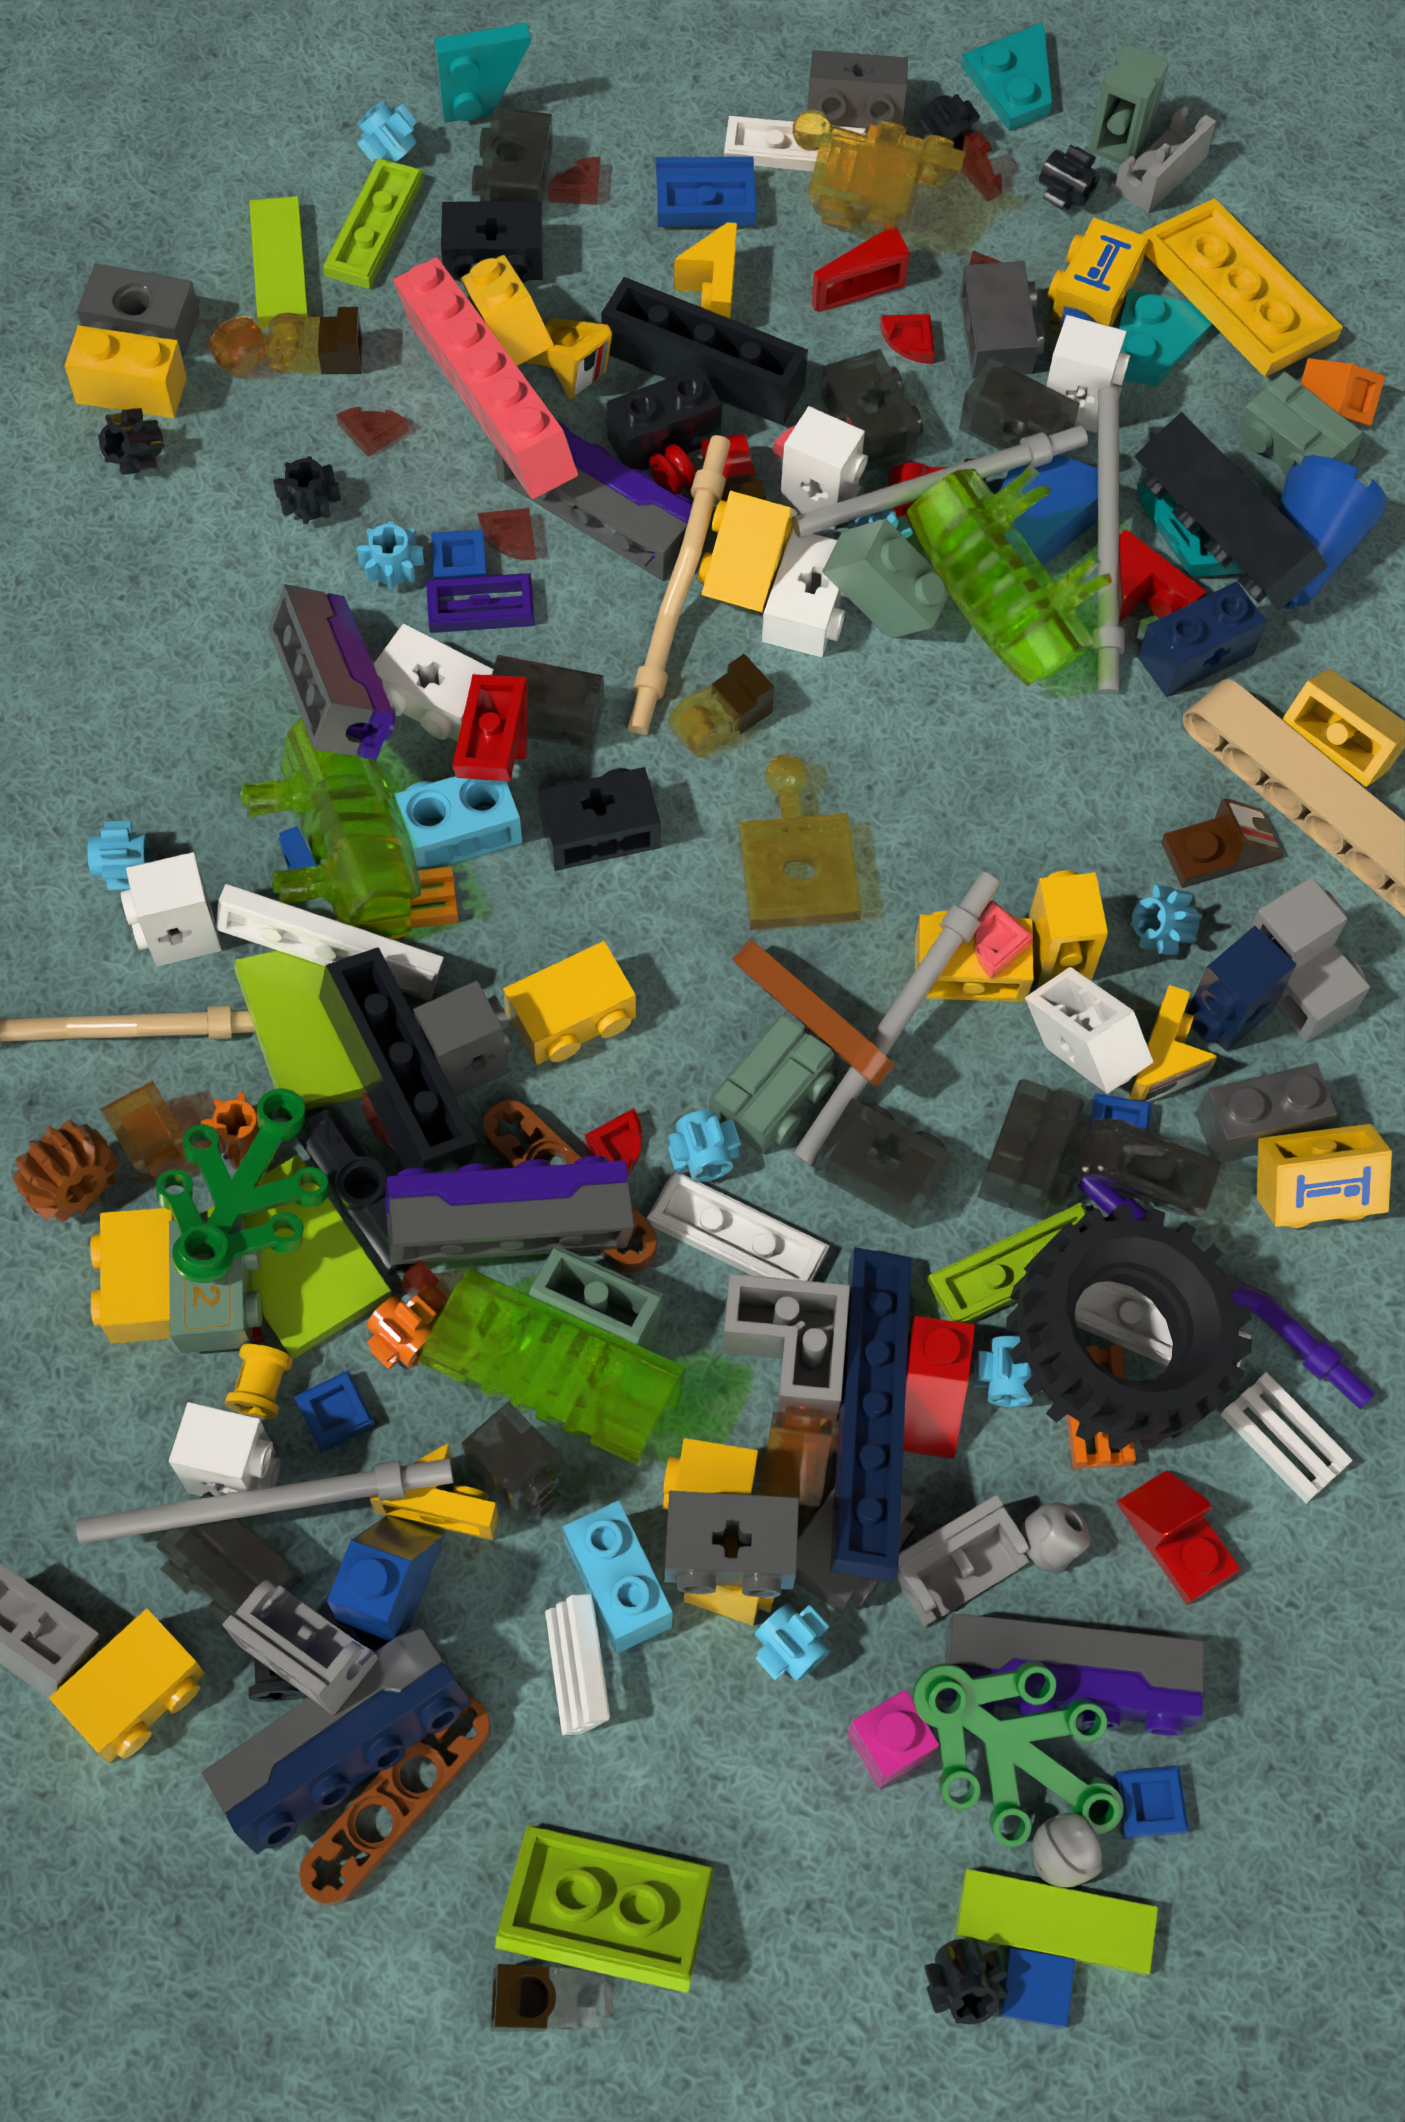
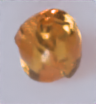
(238, 346)

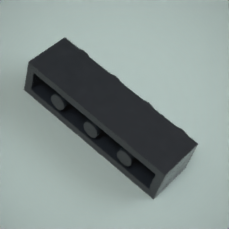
(677, 336)
(1230, 511)
(396, 1064)

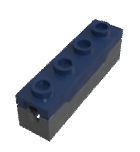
(316, 1758)

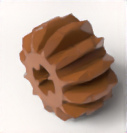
(65, 1171)

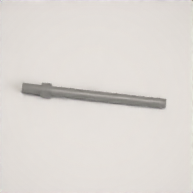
(1032, 451)
(1108, 634)
(958, 927)
(387, 1481)

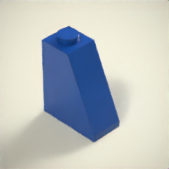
(1062, 514)
(384, 1578)

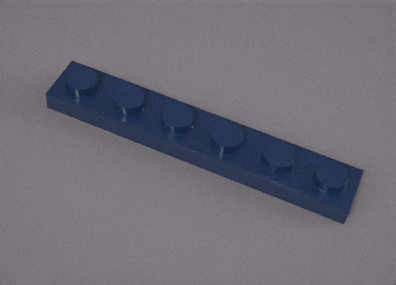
(872, 1417)

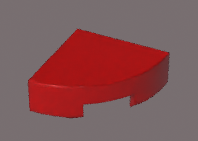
(910, 334)
(618, 1139)

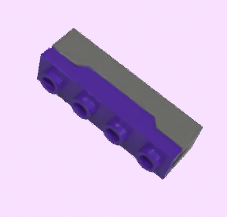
(615, 506)
(331, 673)
(507, 1210)
(1123, 1672)

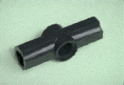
(347, 1163)

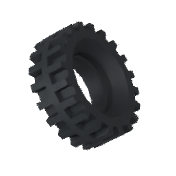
(1182, 1287)

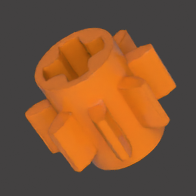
(227, 1120)
(400, 1330)

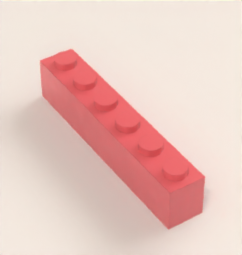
(486, 378)

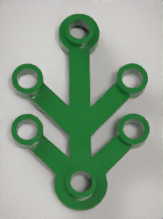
(239, 1195)
(1009, 1742)

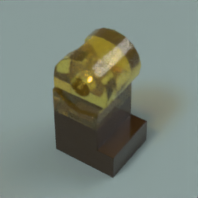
(316, 343)
(723, 708)

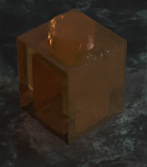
(146, 1132)
(797, 1455)

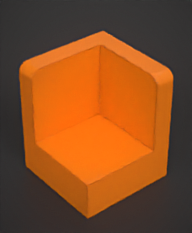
(1345, 388)

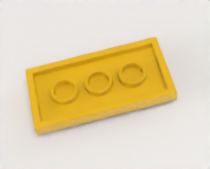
(1240, 287)

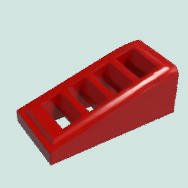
(862, 272)

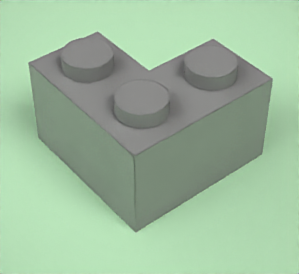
(1324, 982)
(795, 1323)

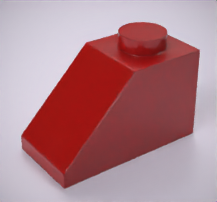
(936, 1385)

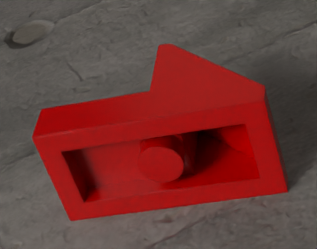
(1151, 579)
(492, 728)
(1175, 1531)

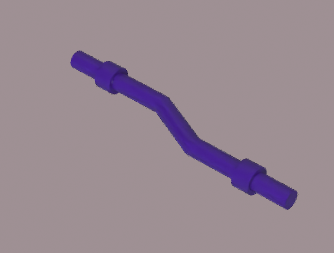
(1320, 1357)

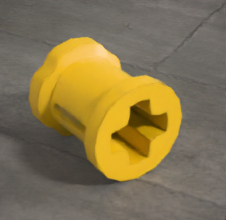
(258, 1381)

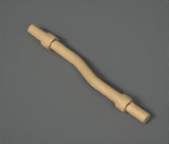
(651, 677)
(217, 1023)

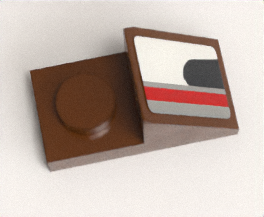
(1221, 846)

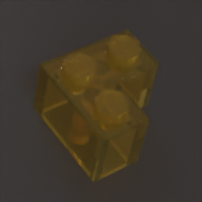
(863, 180)

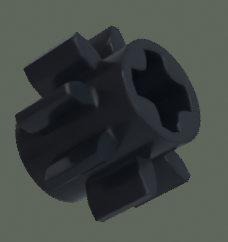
(949, 119)
(1069, 177)
(131, 441)
(307, 489)
(966, 1981)

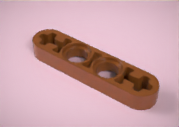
(814, 1013)
(531, 1127)
(403, 1805)

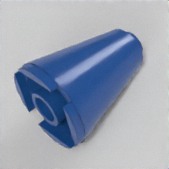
(1330, 512)

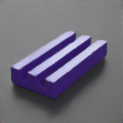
(480, 611)

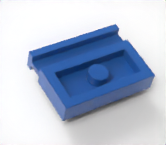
(705, 191)

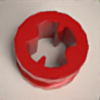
(672, 469)

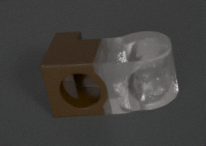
(551, 1999)

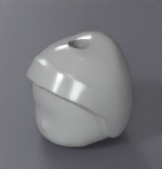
(1055, 1536)
(1066, 1851)

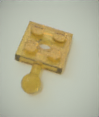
(938, 156)
(817, 840)

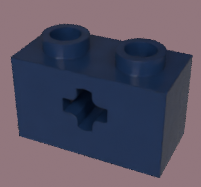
(1201, 639)
(1240, 989)

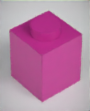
(892, 1739)

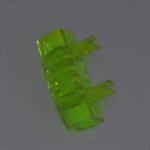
(998, 577)
(352, 834)
(554, 1365)

